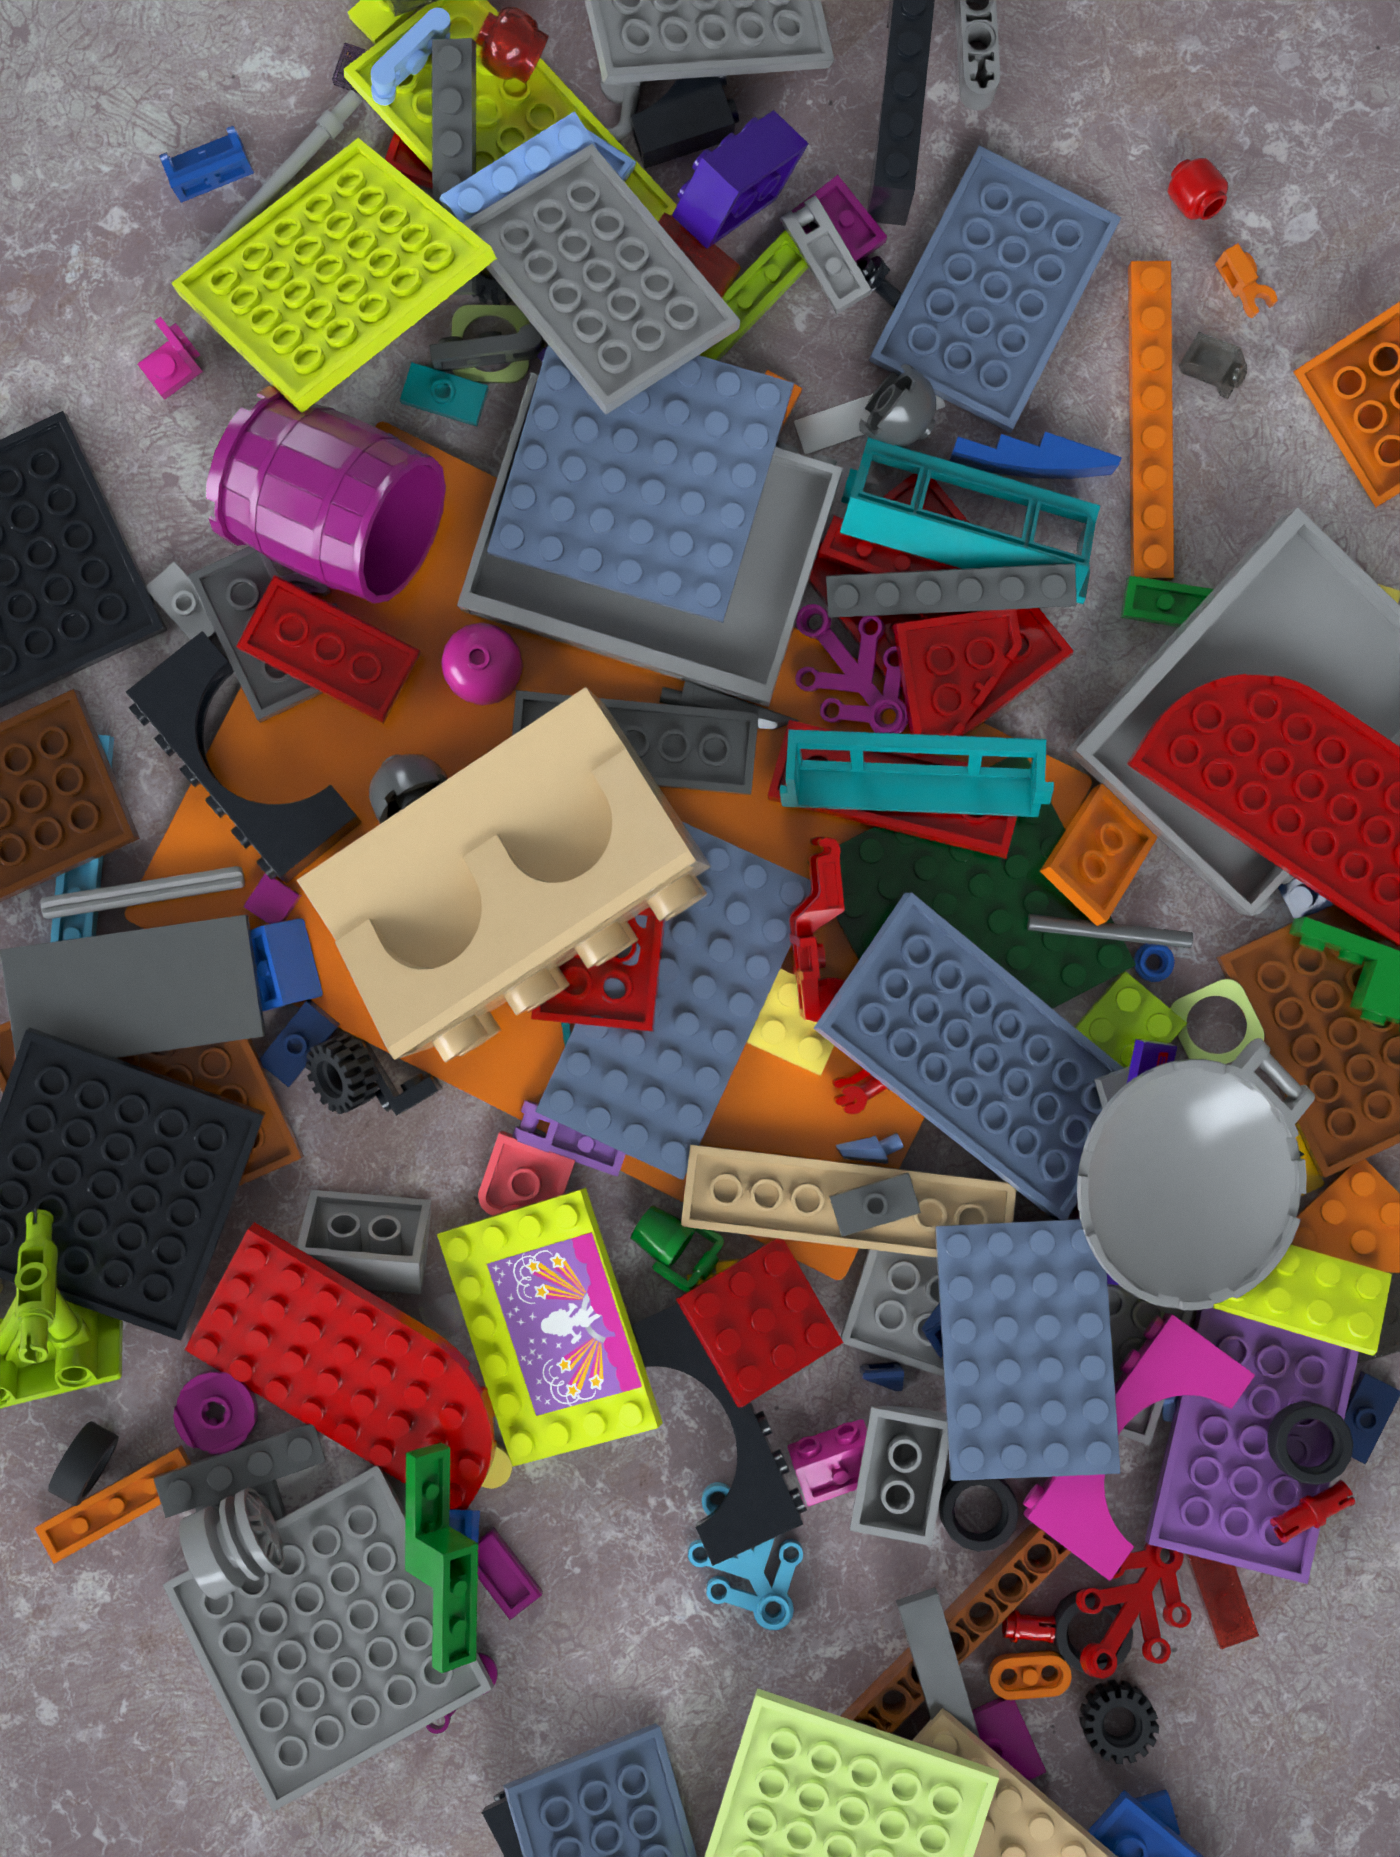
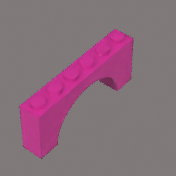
(1168, 1365)

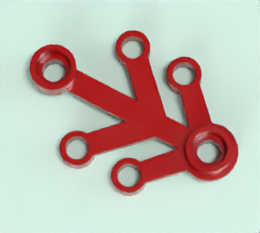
(1137, 1601)

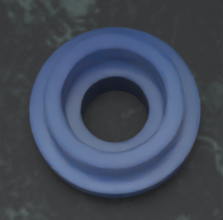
(1165, 966)

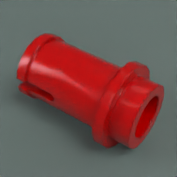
(1028, 1627)

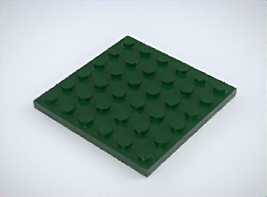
(982, 899)

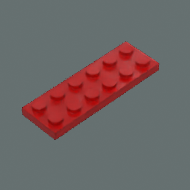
(974, 832)

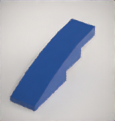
(1051, 459)

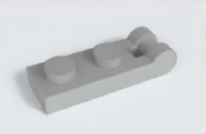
(826, 256)

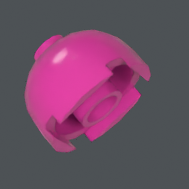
(482, 664)

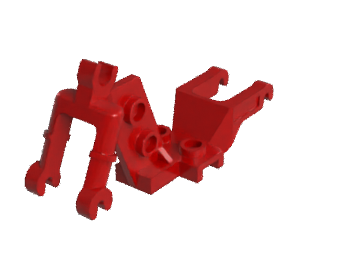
(813, 992)

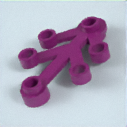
(856, 676)

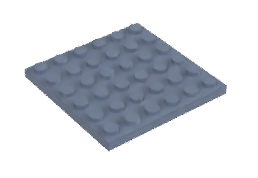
(650, 492)

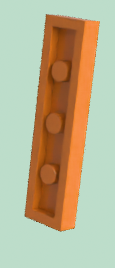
(107, 1508)

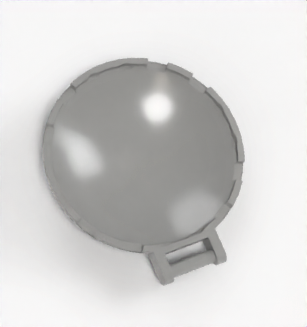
(1195, 1179)

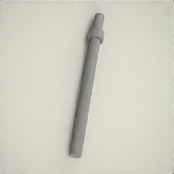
(328, 127)

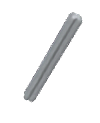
(142, 892)

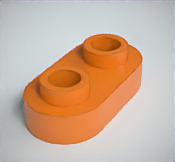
(1028, 1676)

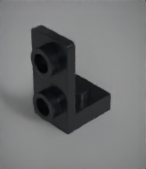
(415, 1089)

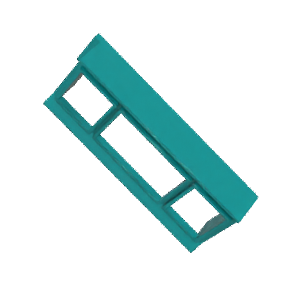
(957, 541)
(914, 786)

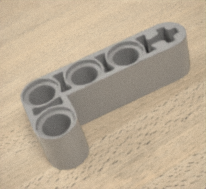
(979, 27)

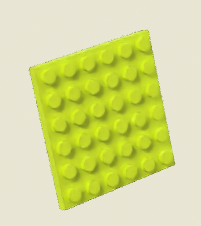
(332, 273)

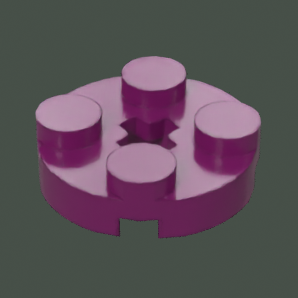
(208, 1433)

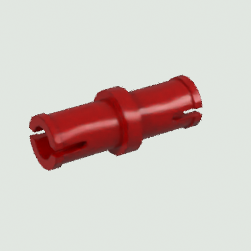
(1312, 1511)

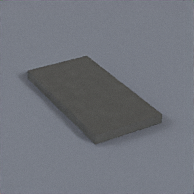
(139, 988)

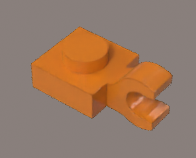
(1240, 276)

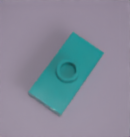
(444, 394)

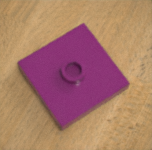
(1006, 1733)

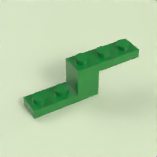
(1379, 982)
(441, 1557)

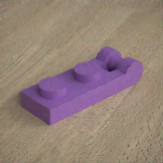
(567, 1142)

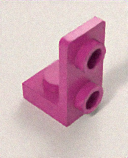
(172, 363)

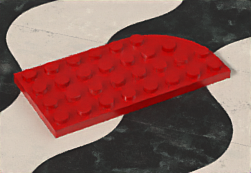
(1291, 784)
(345, 1362)

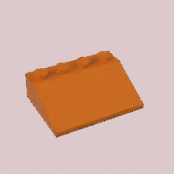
(1359, 401)

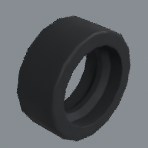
(1341, 1447)
(83, 1463)
(985, 1540)
(1063, 1615)

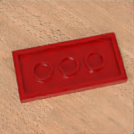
(328, 649)

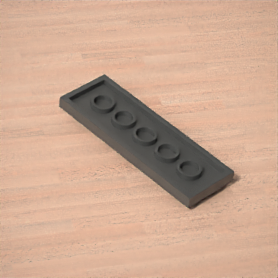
(676, 743)

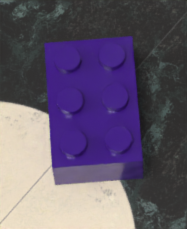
(738, 178)

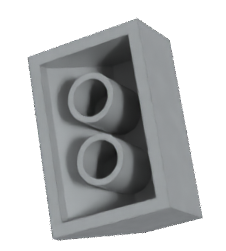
(369, 1238)
(901, 1474)

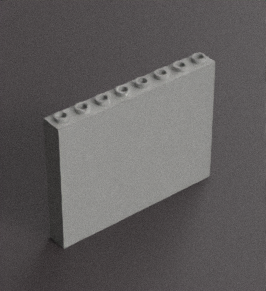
(1282, 611)
(729, 657)

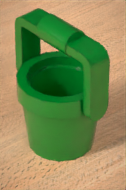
(666, 1240)

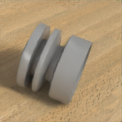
(231, 1543)

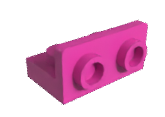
(829, 1461)

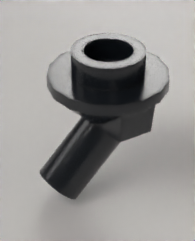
(875, 272)

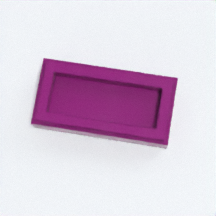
(505, 1575)

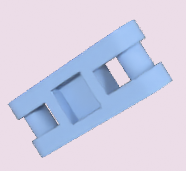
(408, 55)

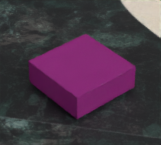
(272, 900)

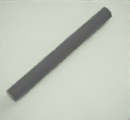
(1110, 931)

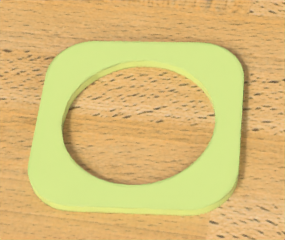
(465, 316)
(1226, 988)

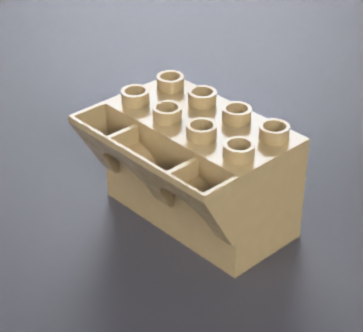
(505, 880)

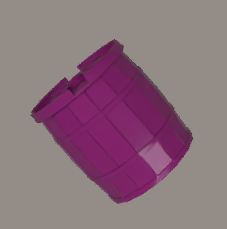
(326, 496)

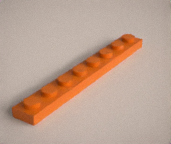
(1151, 420)

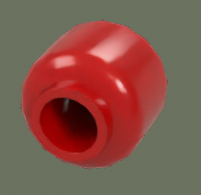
(1198, 189)

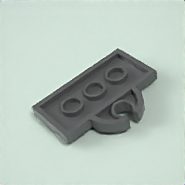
(230, 596)

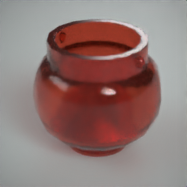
(511, 44)

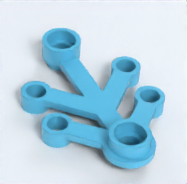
(751, 1567)

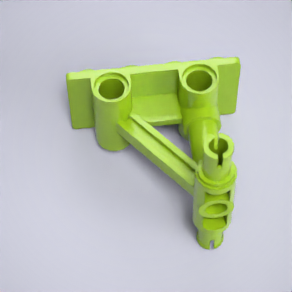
(45, 1339)

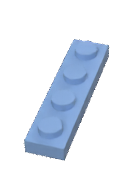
(517, 168)

